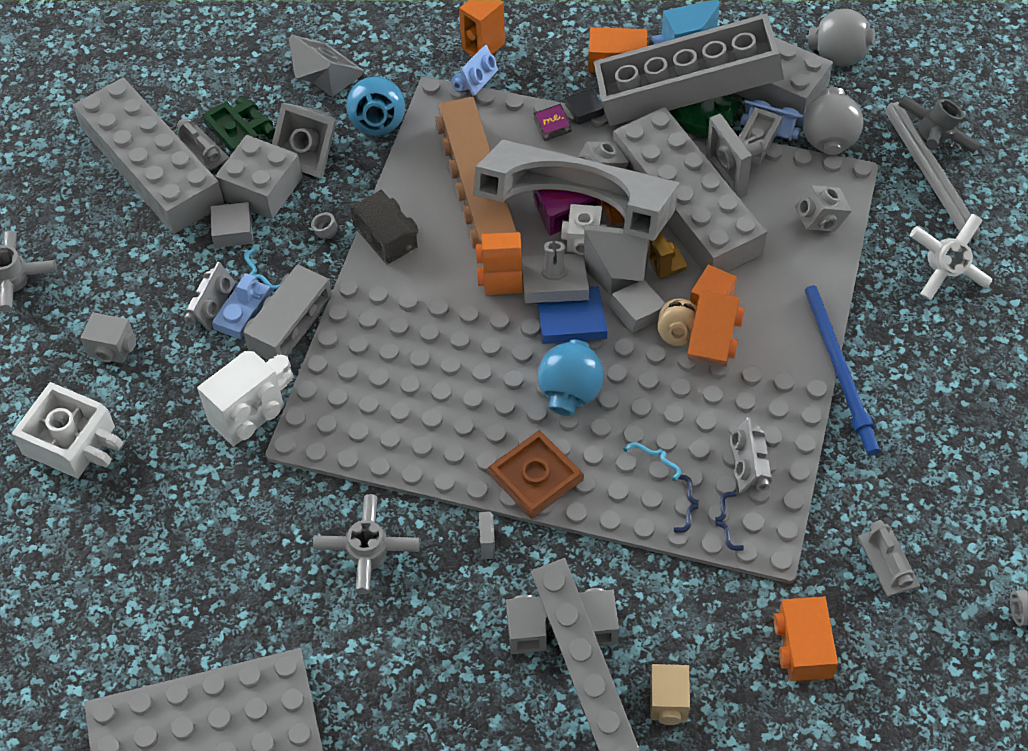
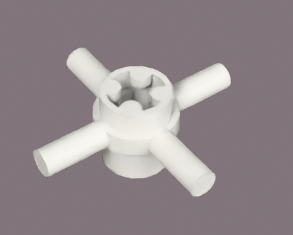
(943, 263)

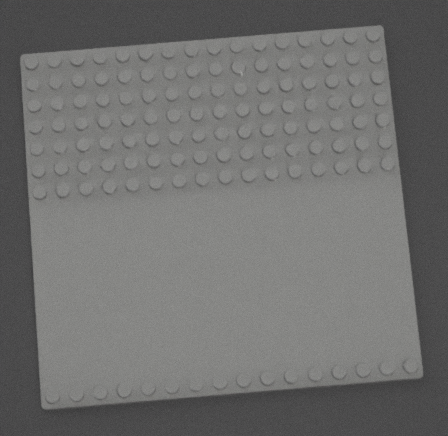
(434, 382)

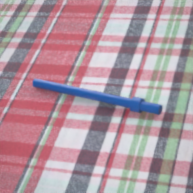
(861, 420)

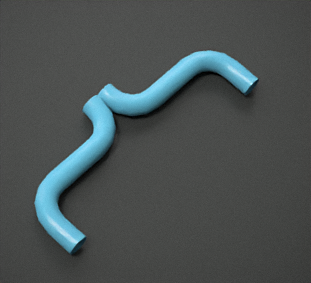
(254, 270)
(654, 453)

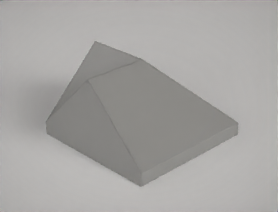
(322, 65)
(307, 134)
(614, 257)

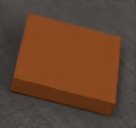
(535, 474)

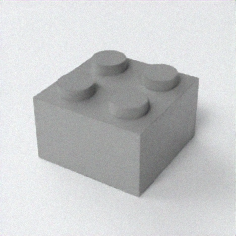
(259, 175)

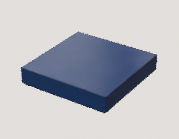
(573, 319)

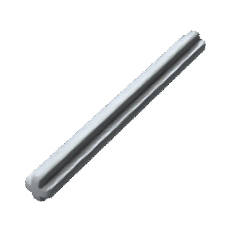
(929, 166)

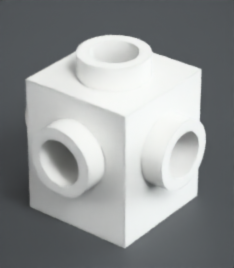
(574, 228)

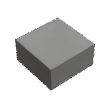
(231, 225)
(636, 305)

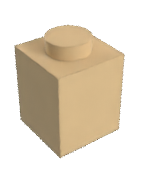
(669, 693)

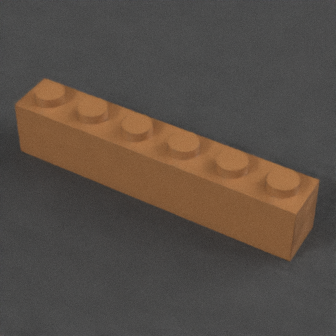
(467, 146)

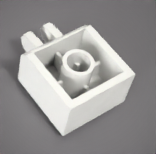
(245, 394)
(66, 431)

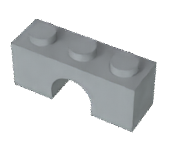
(530, 623)

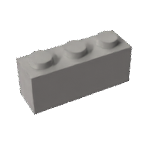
(287, 313)

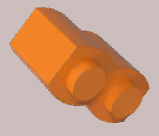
(501, 263)

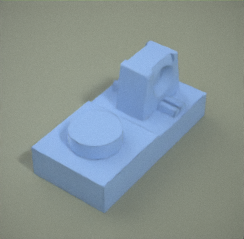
(241, 306)

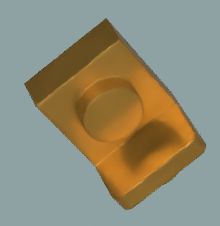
(665, 257)

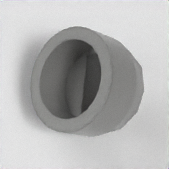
(321, 228)

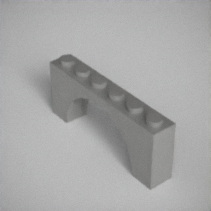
(517, 168)

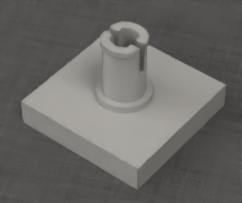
(730, 154)
(554, 276)

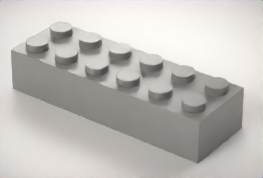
(689, 69)
(149, 155)
(708, 212)

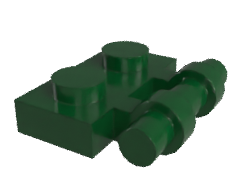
(230, 126)

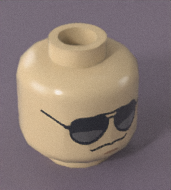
(676, 321)

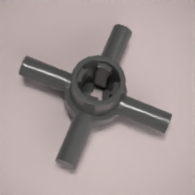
(939, 123)

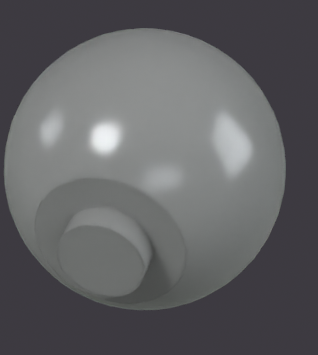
(842, 37)
(832, 121)

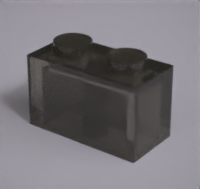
(384, 226)

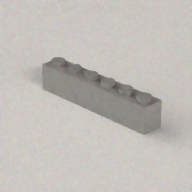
(584, 658)

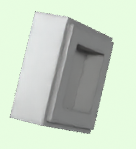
(487, 535)

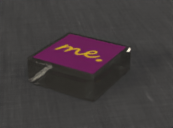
(552, 122)

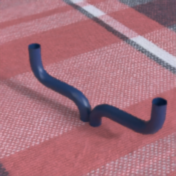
(695, 504)
(723, 525)

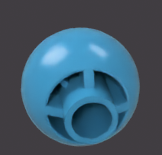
(375, 106)
(570, 376)

